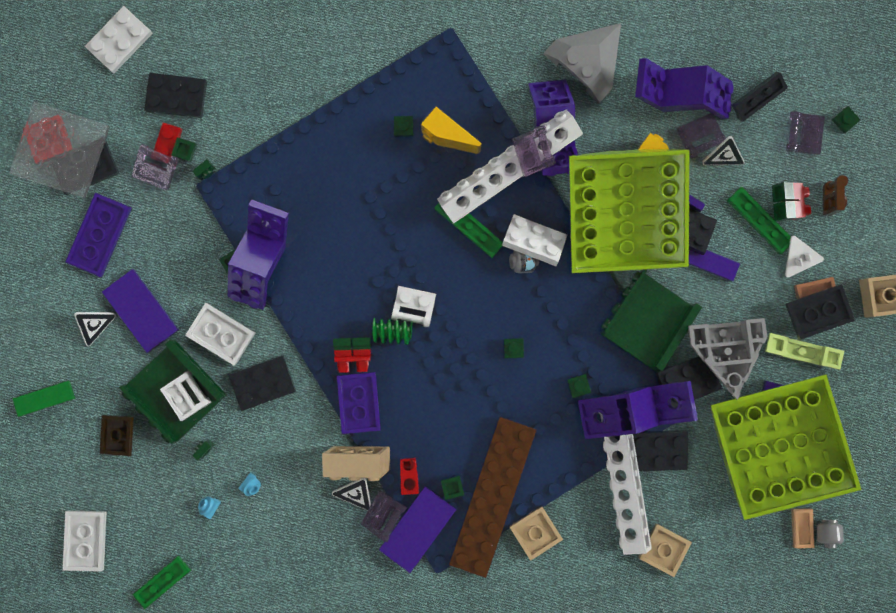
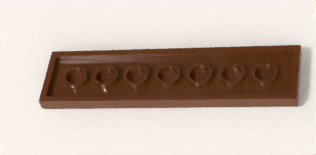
(492, 497)

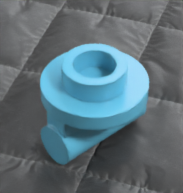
(250, 485)
(208, 506)

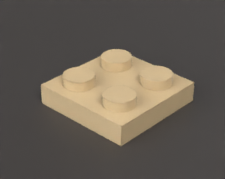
(536, 533)
(667, 550)

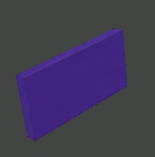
(98, 235)
(140, 310)
(417, 529)

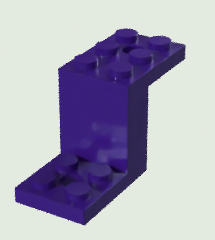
(684, 88)
(548, 100)
(257, 254)
(637, 410)

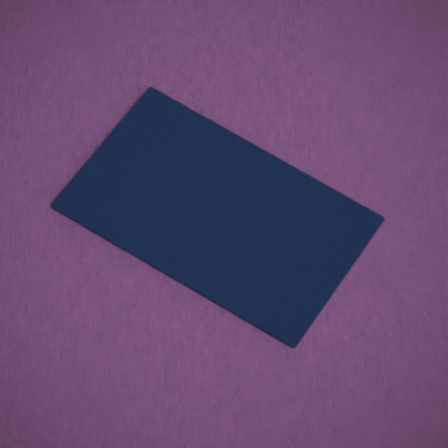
(370, 224)

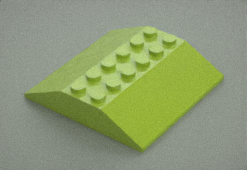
(629, 210)
(784, 447)

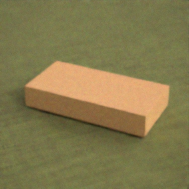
(802, 528)

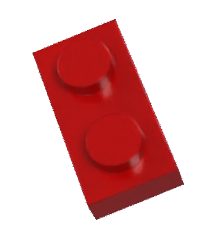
(167, 139)

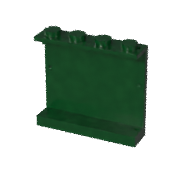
(649, 321)
(150, 401)

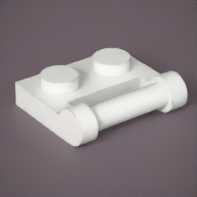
(415, 300)
(180, 399)

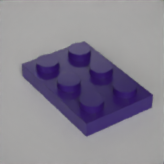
(358, 403)

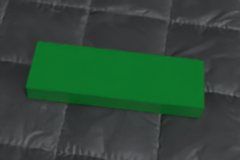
(43, 398)
(161, 582)

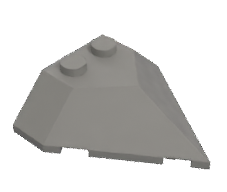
(589, 58)
(729, 349)

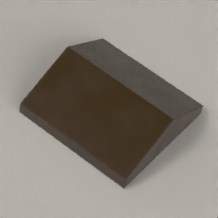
(116, 435)

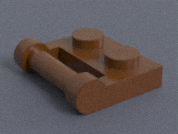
(834, 201)

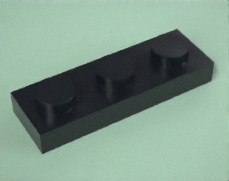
(760, 96)

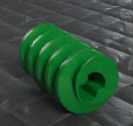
(391, 331)

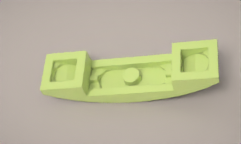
(804, 351)

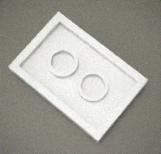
(118, 39)
(534, 240)
(220, 334)
(84, 540)

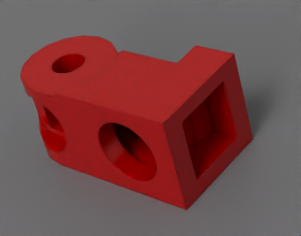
(409, 476)

